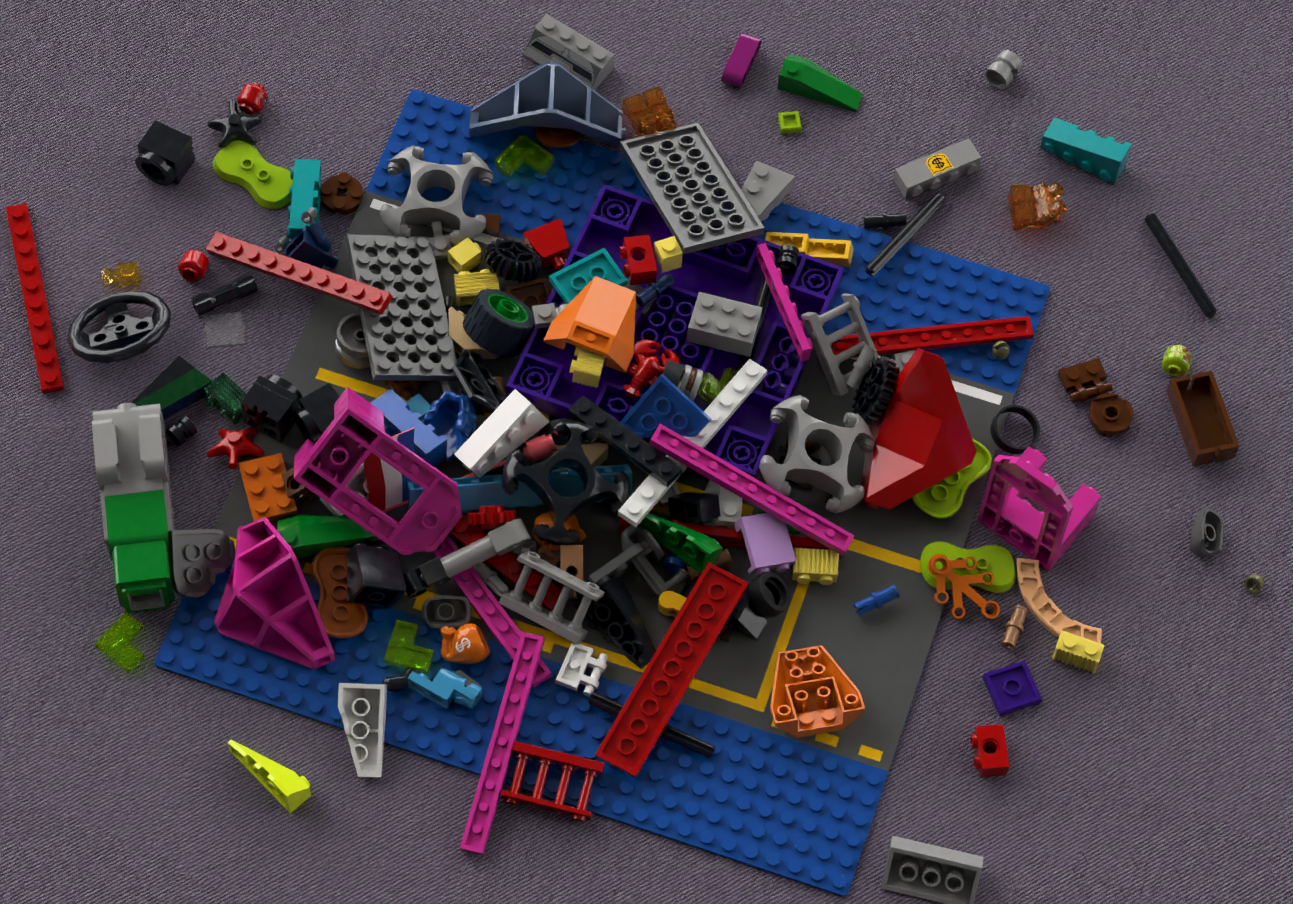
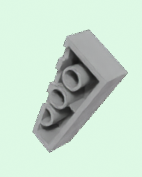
(766, 188)

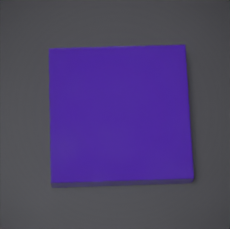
(1012, 688)

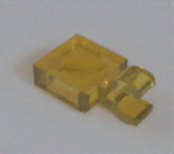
(125, 274)

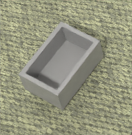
(724, 324)

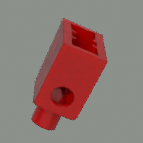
(550, 243)

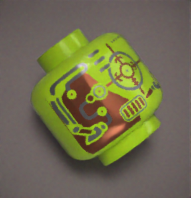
(1176, 360)

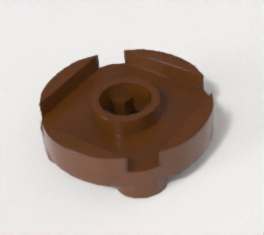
(339, 183)
(1110, 426)

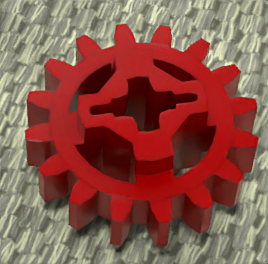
(491, 516)

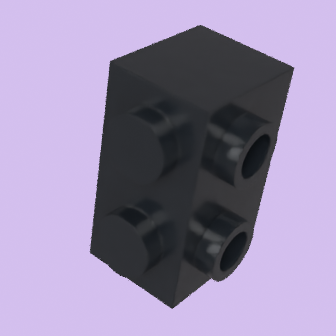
(694, 507)

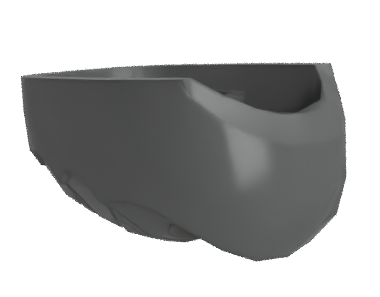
(1207, 533)
(446, 611)

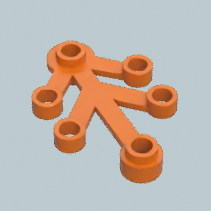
(960, 585)

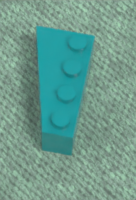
(1086, 149)
(304, 193)

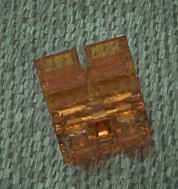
(648, 113)
(1035, 205)

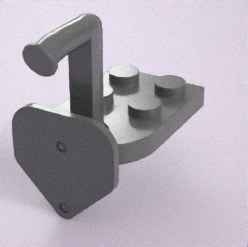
(637, 555)

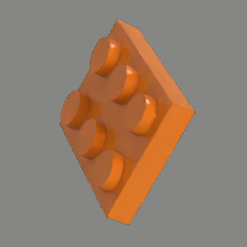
(266, 488)

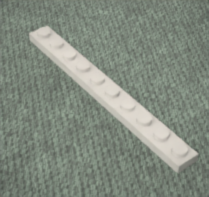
(719, 411)

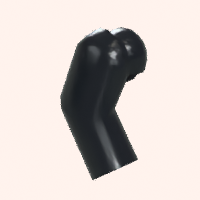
(398, 683)

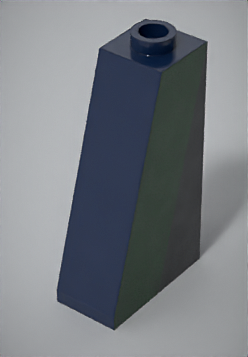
(174, 388)

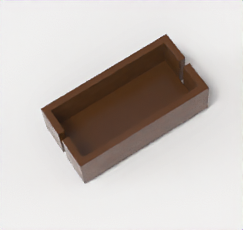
(1202, 418)

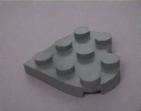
(197, 559)

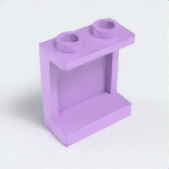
(766, 543)

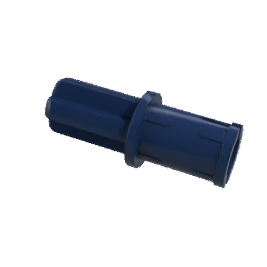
(654, 290)

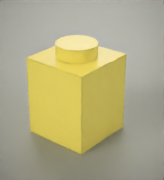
(667, 254)
(465, 255)

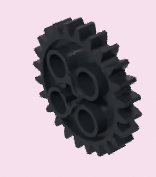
(875, 390)

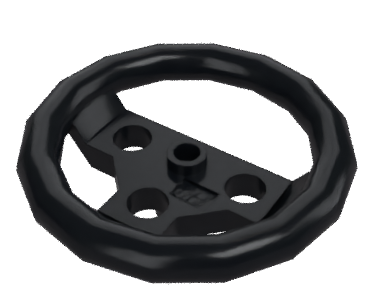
(122, 335)

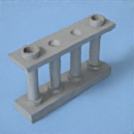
(822, 342)
(534, 609)

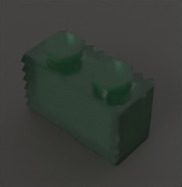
(226, 397)

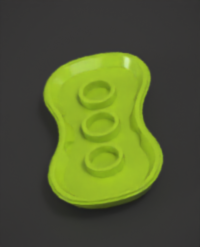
(245, 166)
(947, 495)
(989, 558)

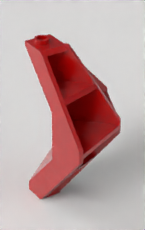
(917, 436)

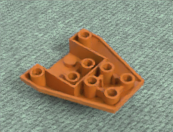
(599, 322)
(812, 693)

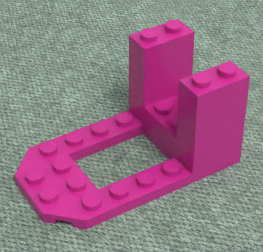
(343, 448)
(1014, 519)

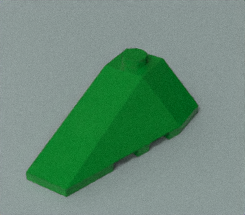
(814, 82)
(311, 533)
(687, 544)

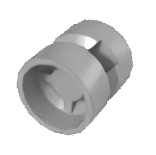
(1003, 69)

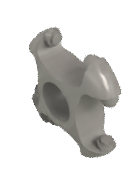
(427, 175)
(799, 465)

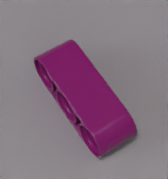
(741, 60)

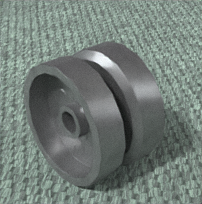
(351, 343)

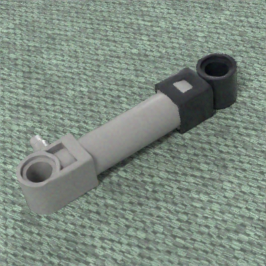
(441, 570)

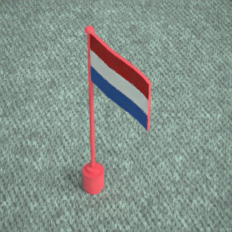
(389, 487)

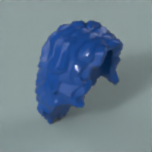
(454, 419)

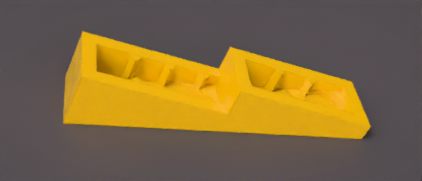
(832, 251)

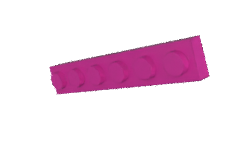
(781, 296)

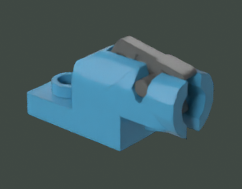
(446, 687)

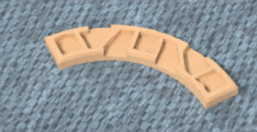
(1044, 608)

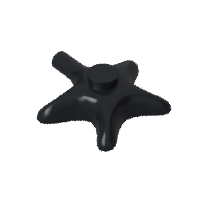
(235, 126)

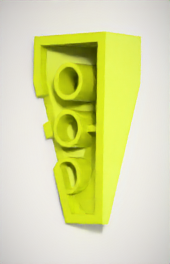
(280, 781)

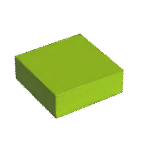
(789, 122)

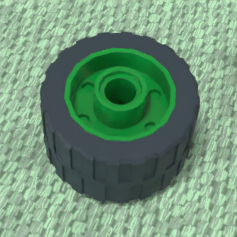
(499, 322)

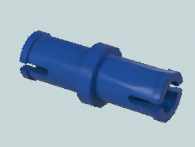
(876, 600)

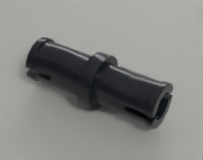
(884, 220)

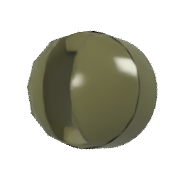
(1002, 352)
(1251, 580)

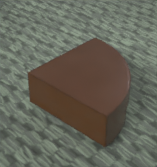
(492, 223)

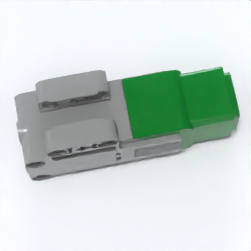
(135, 502)

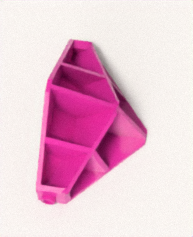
(270, 600)

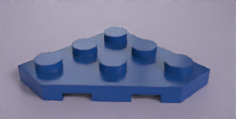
(666, 406)

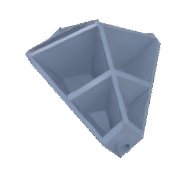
(549, 99)

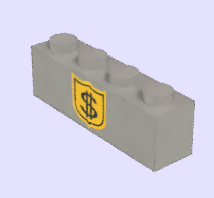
(937, 168)

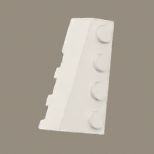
(501, 434)

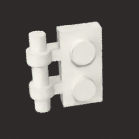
(575, 665)

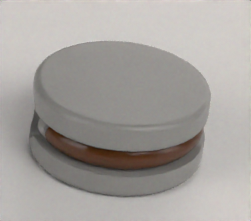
(690, 381)

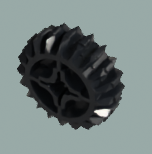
(512, 260)

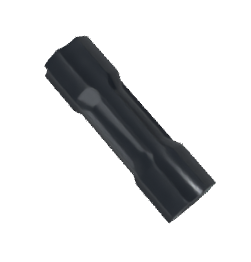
(210, 300)

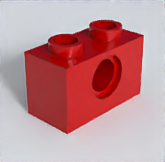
(640, 249)
(994, 738)

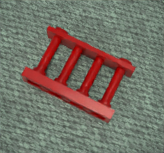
(568, 764)

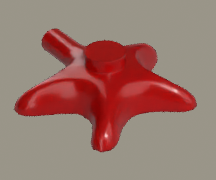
(235, 445)

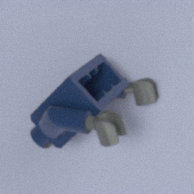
(309, 244)

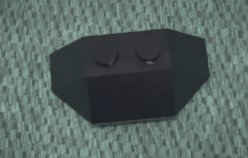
(477, 383)
(744, 616)

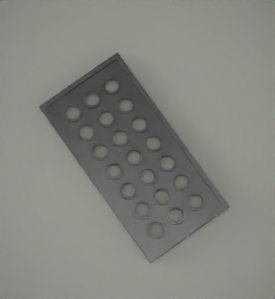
(714, 170)
(393, 315)

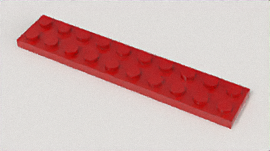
(671, 670)

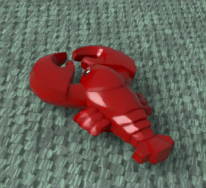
(647, 367)

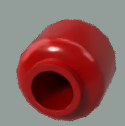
(252, 98)
(193, 265)

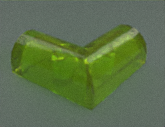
(523, 151)

